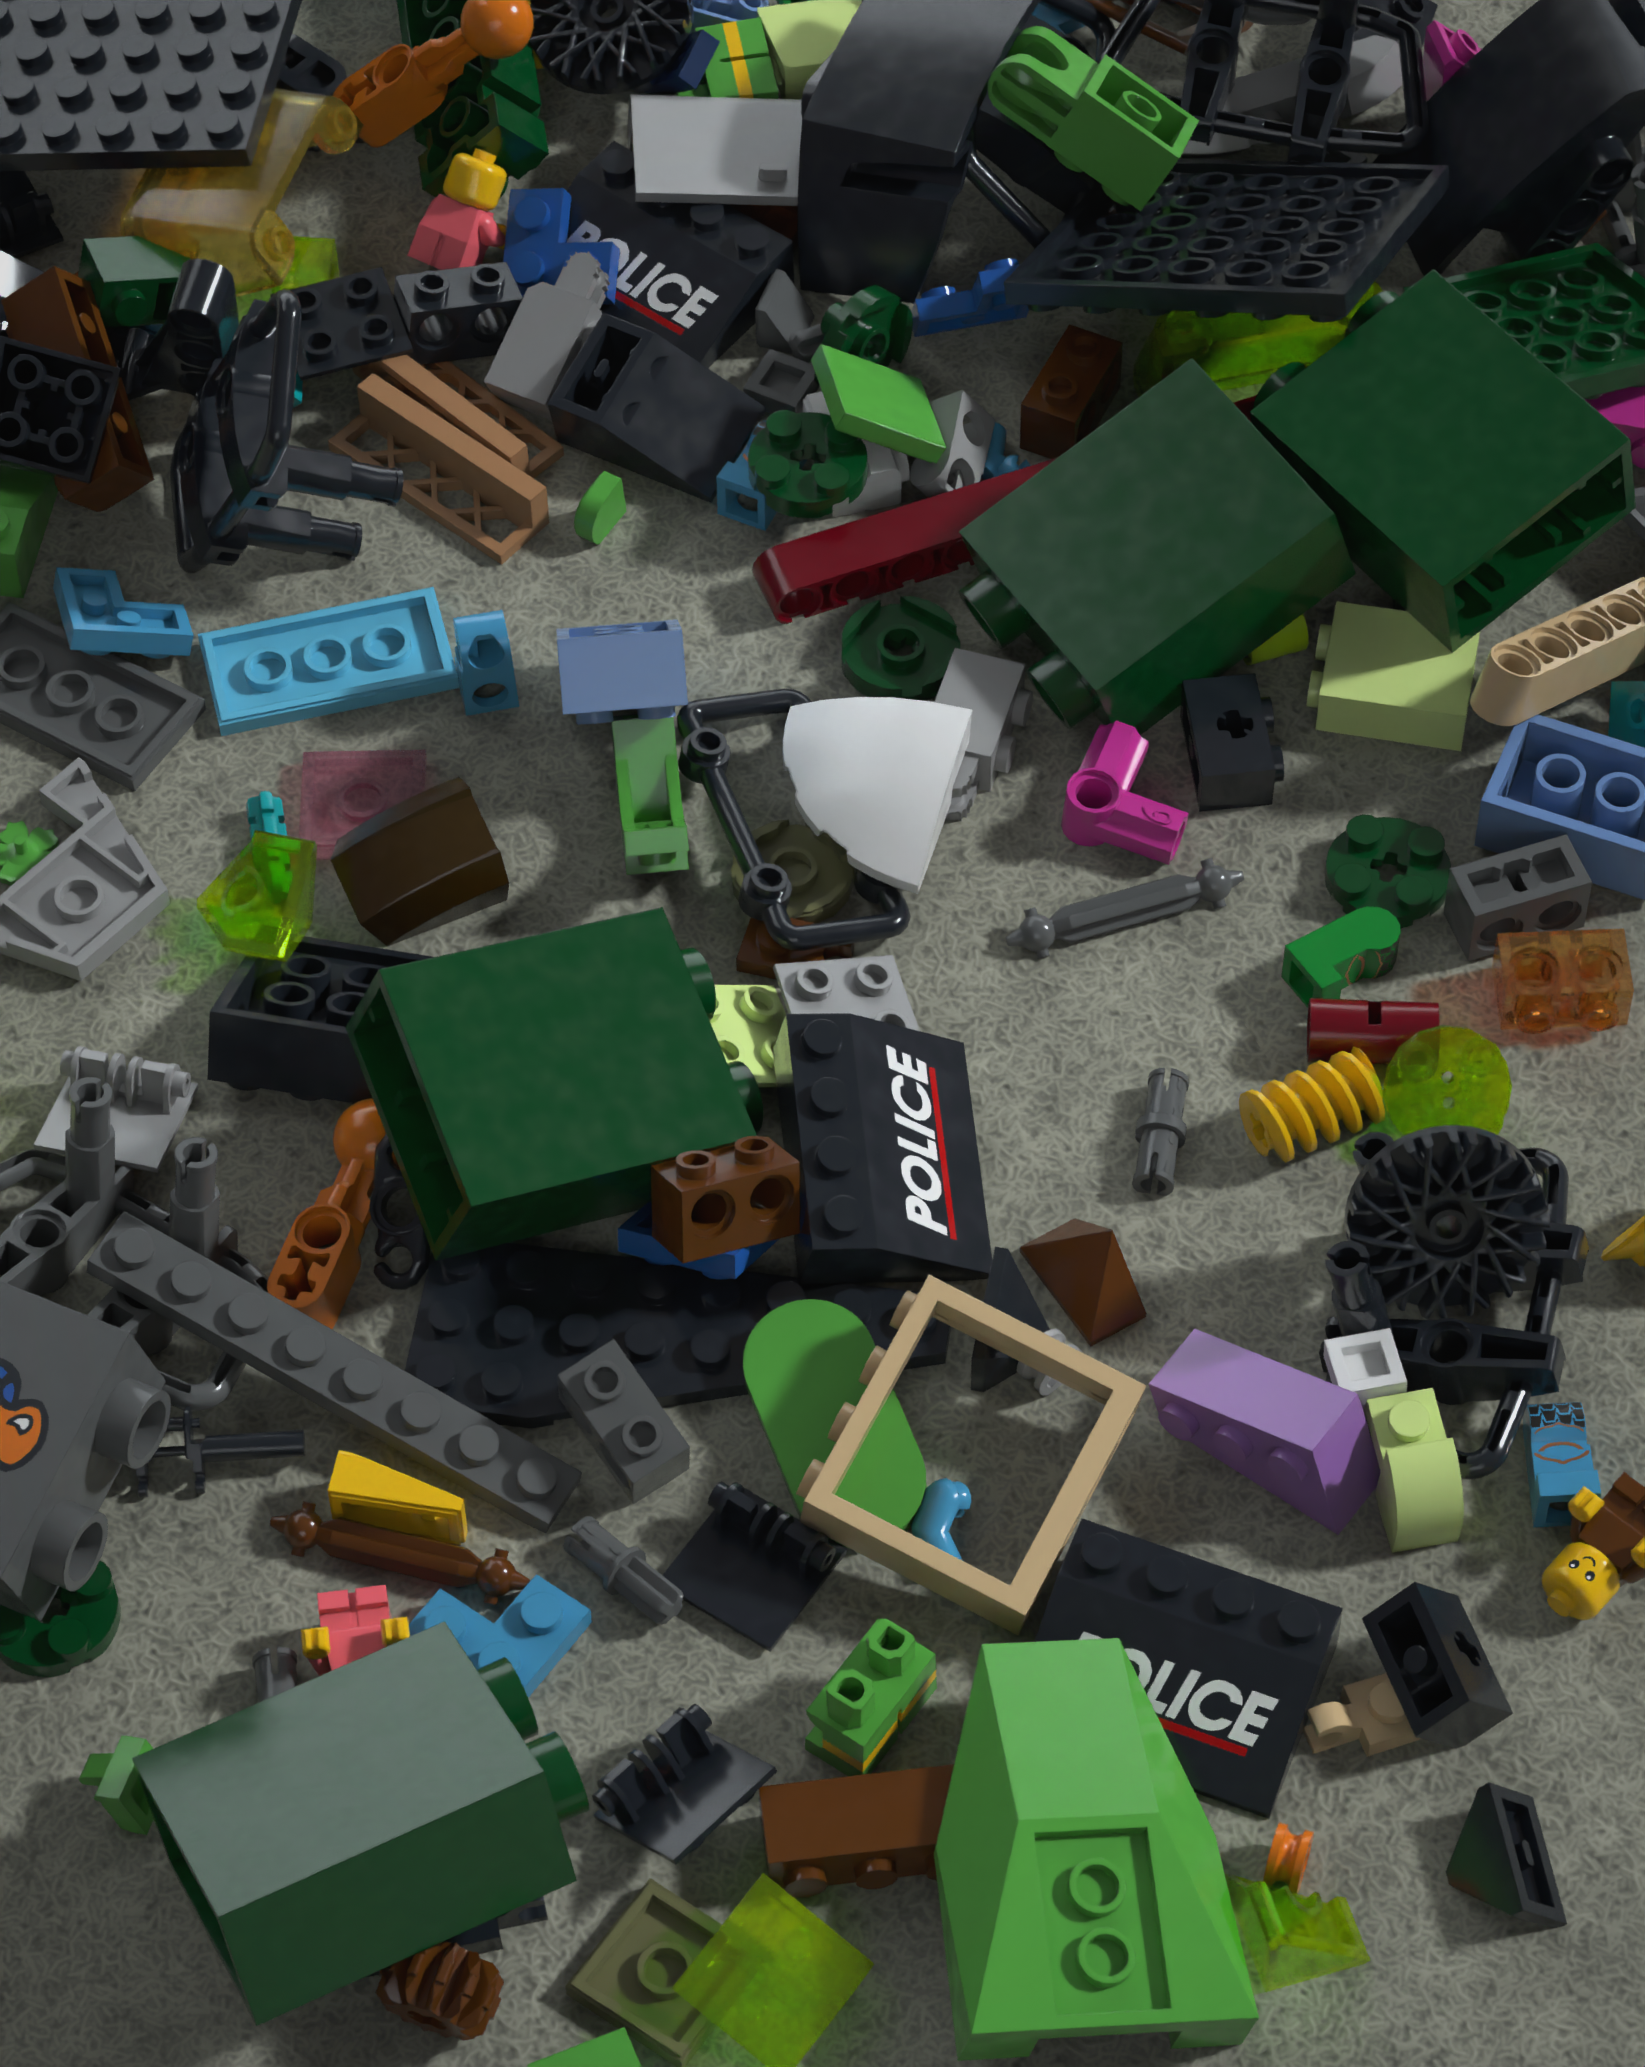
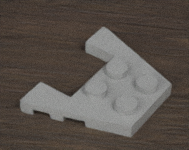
(86, 891)

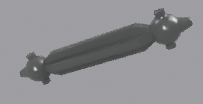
(1124, 908)

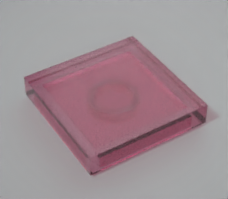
(352, 787)

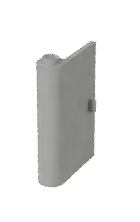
(715, 149)

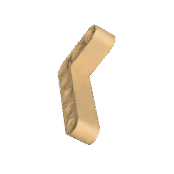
(1563, 657)

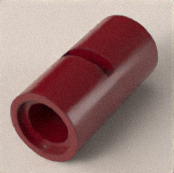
(1365, 1024)

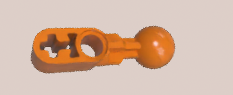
(412, 83)
(317, 1278)

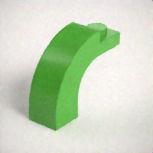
(649, 795)

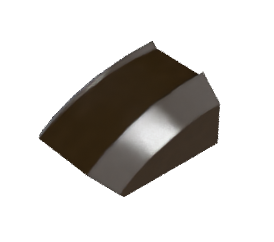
(421, 864)

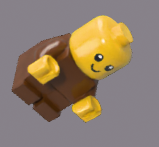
(1603, 1551)

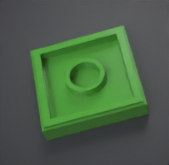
(878, 404)

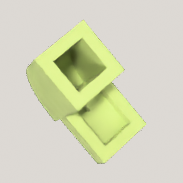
(1419, 1470)

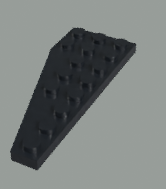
(517, 1315)

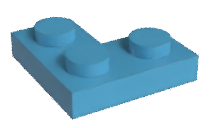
(102, 622)
(529, 1633)

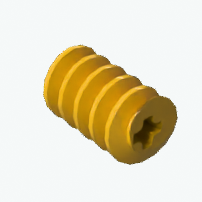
(1312, 1103)

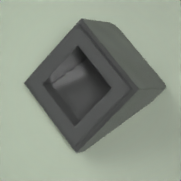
(780, 313)

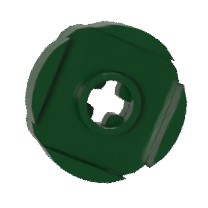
(869, 326)
(802, 436)
(912, 622)
(1394, 841)
(68, 1639)

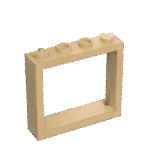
(917, 1559)

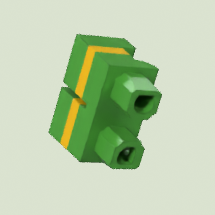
(739, 64)
(871, 1699)

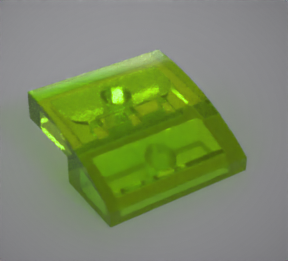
(773, 1975)

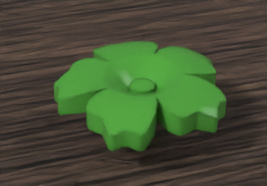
(23, 851)

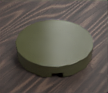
(817, 888)

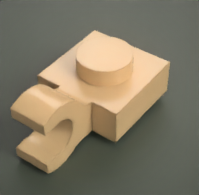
(1366, 1713)

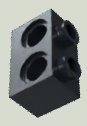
(457, 311)

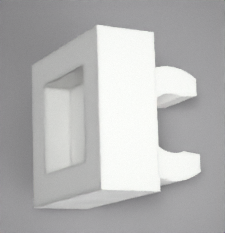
(1366, 1364)

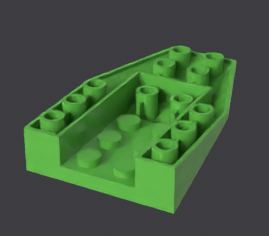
(1080, 1865)

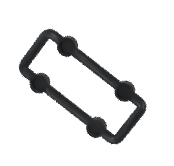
(765, 885)

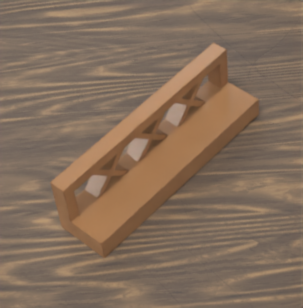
(468, 415)
(454, 456)

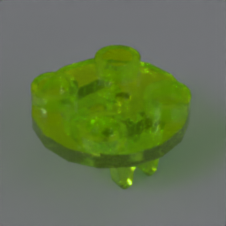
(1477, 1084)

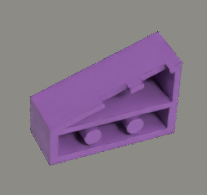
(1270, 1425)

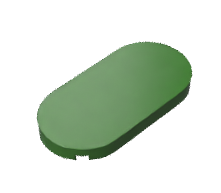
(799, 1375)

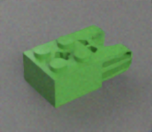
(1091, 114)

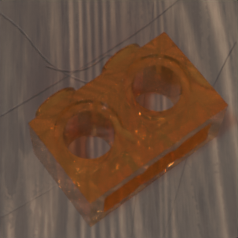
(1561, 970)

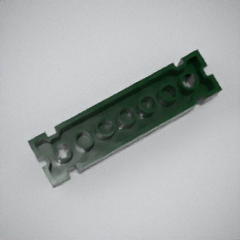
(485, 108)

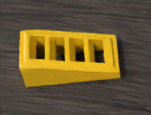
(394, 1501)

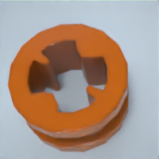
(1288, 1857)

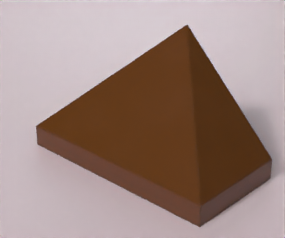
(1087, 1278)

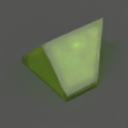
(263, 897)
(1294, 1934)

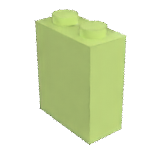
(1390, 679)

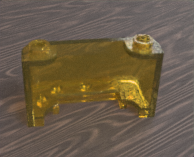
(231, 210)

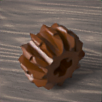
(443, 1990)

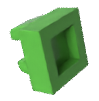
(119, 1784)

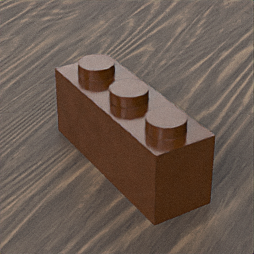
(853, 1829)

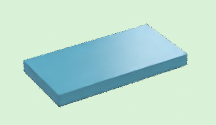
(328, 661)

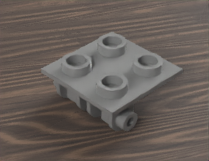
(848, 985)
(144, 1107)

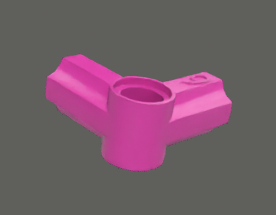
(1119, 815)

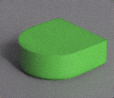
(600, 508)

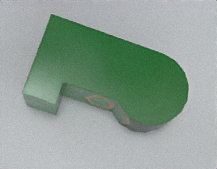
(1342, 953)

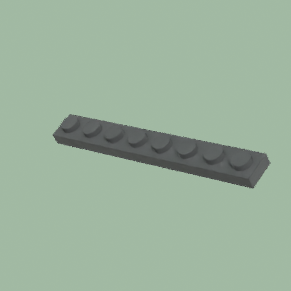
(334, 1372)

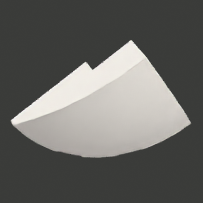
(877, 778)

